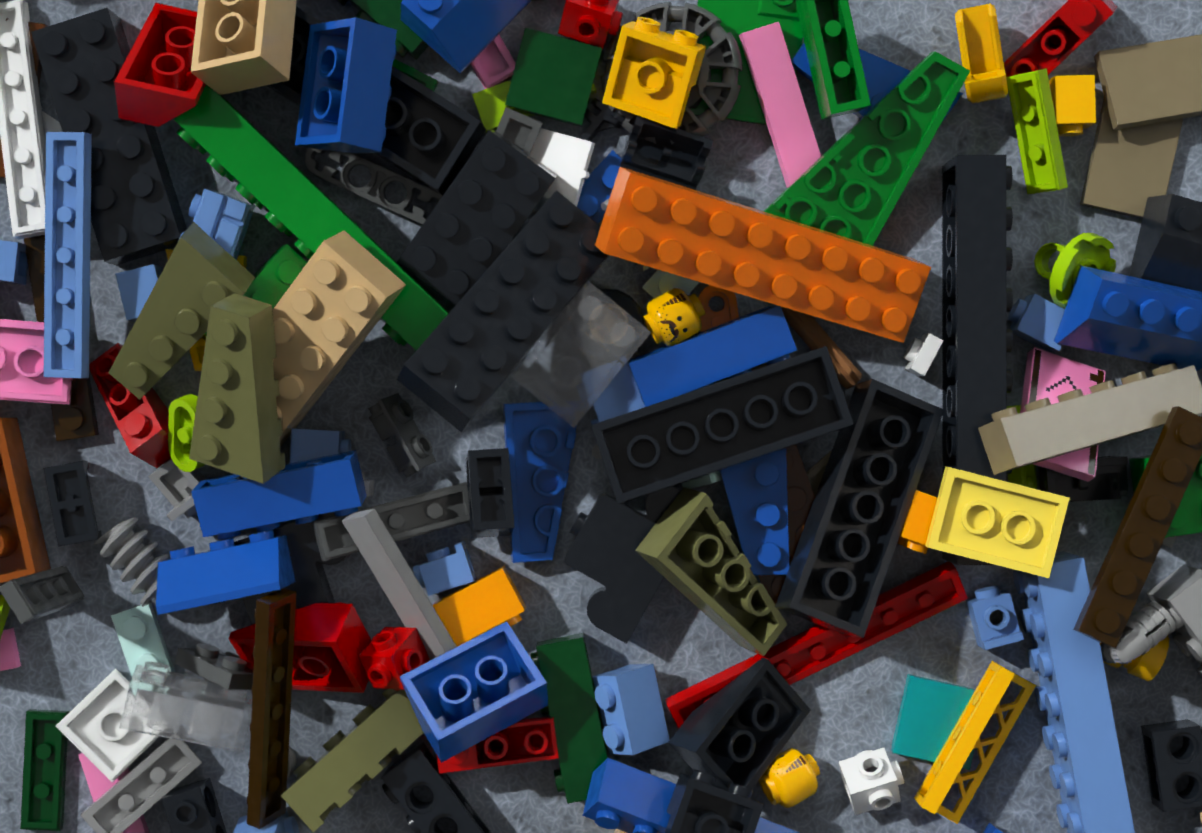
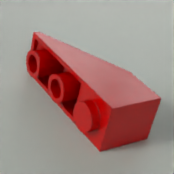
(1059, 36)
(141, 421)
(520, 743)

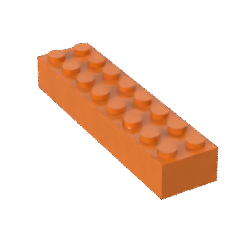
(760, 255)

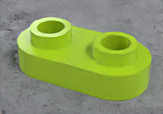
(180, 432)

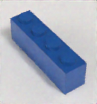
(713, 355)
(296, 492)

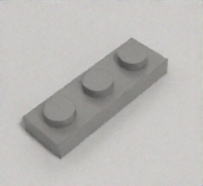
(141, 787)

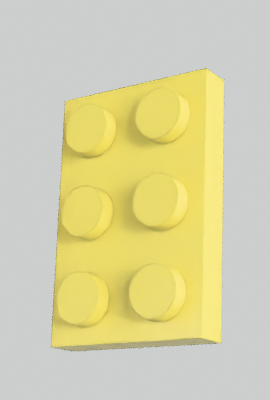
(997, 522)

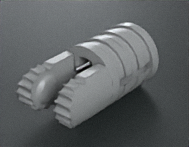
(1140, 634)

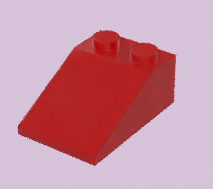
(325, 648)

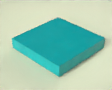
(928, 717)

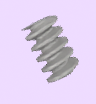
(134, 556)

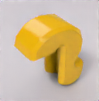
(981, 53)

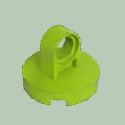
(1083, 250)

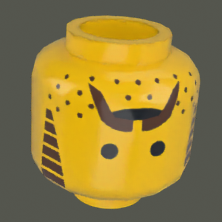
(674, 317)
(790, 778)

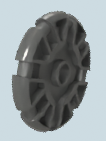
(721, 55)

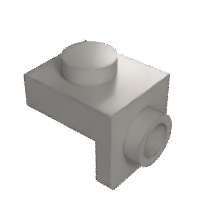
(177, 487)

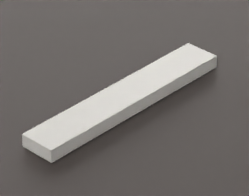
(21, 123)

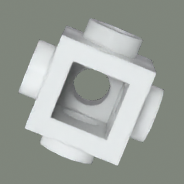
(871, 780)

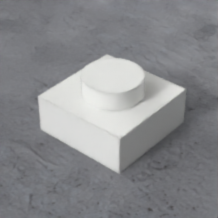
(922, 353)

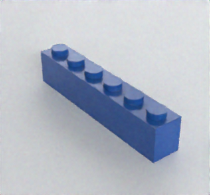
(638, 801)

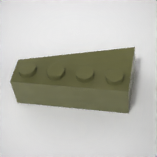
(178, 309)
(237, 392)
(705, 565)
(352, 758)

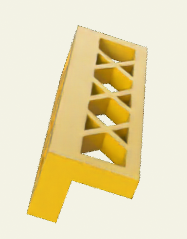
(966, 737)

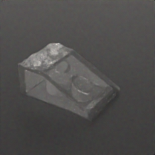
(581, 354)

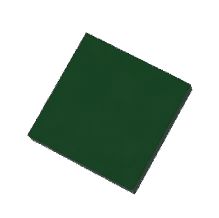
(553, 77)

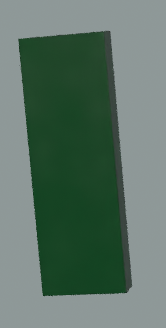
(44, 771)

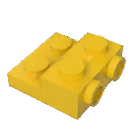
(653, 71)

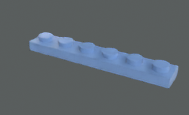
(67, 254)

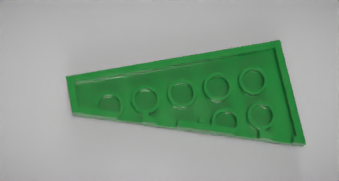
(868, 168)

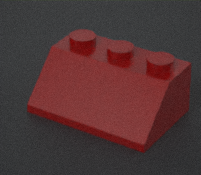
(157, 72)

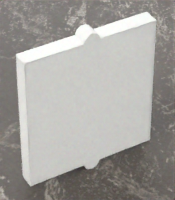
(566, 158)

